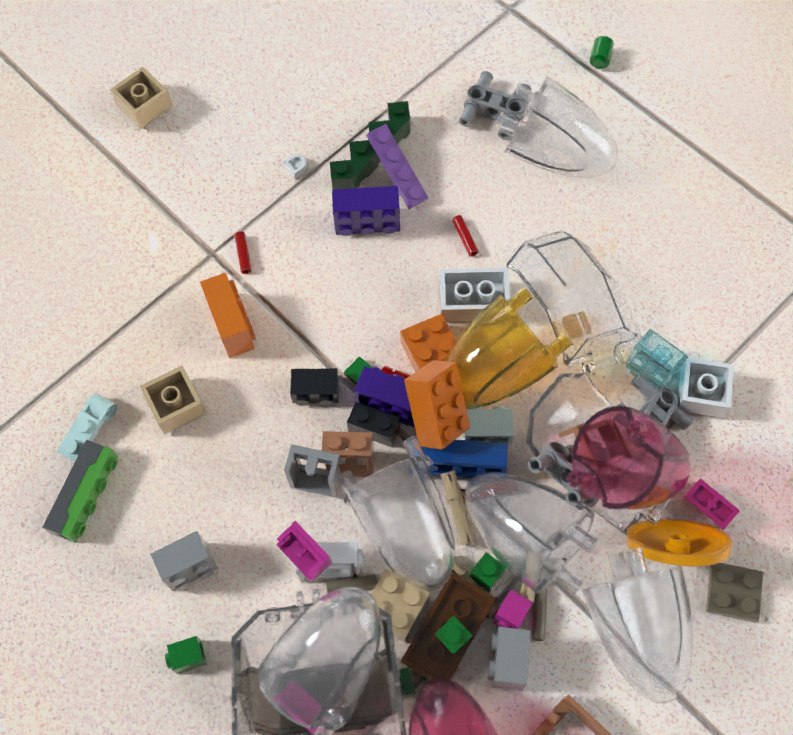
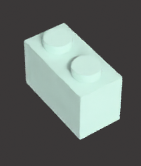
(490, 425)

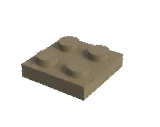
(734, 592)

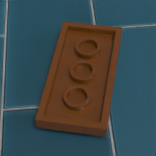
(459, 599)

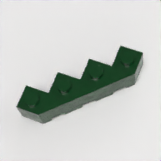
(364, 160)

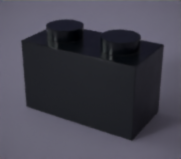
(314, 386)
(381, 424)

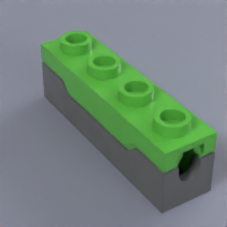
(81, 491)

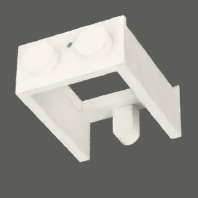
(345, 558)

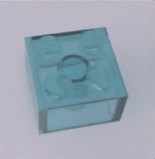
(656, 359)

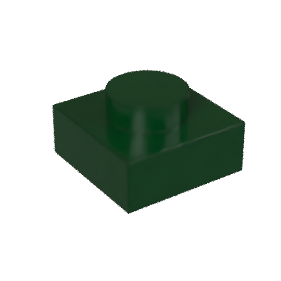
(406, 682)

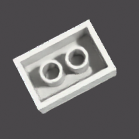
(470, 290)

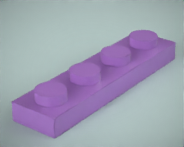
(397, 166)

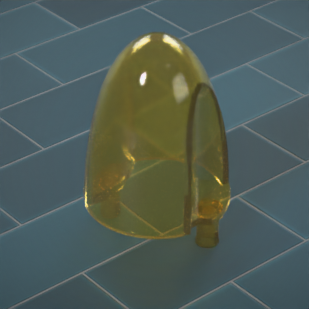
(501, 353)

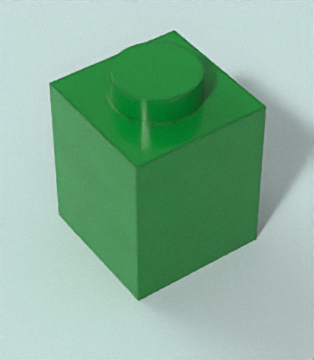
(487, 572)
(454, 635)
(185, 655)

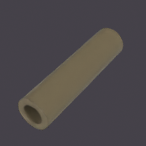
(362, 581)
(539, 616)

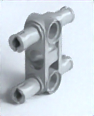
(491, 104)
(660, 403)
(557, 462)

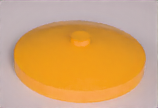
(680, 542)

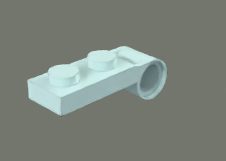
(87, 425)

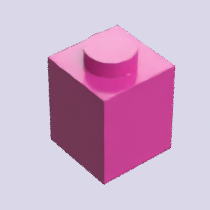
(512, 611)

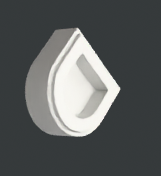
(296, 165)

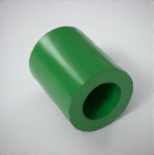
(601, 52)

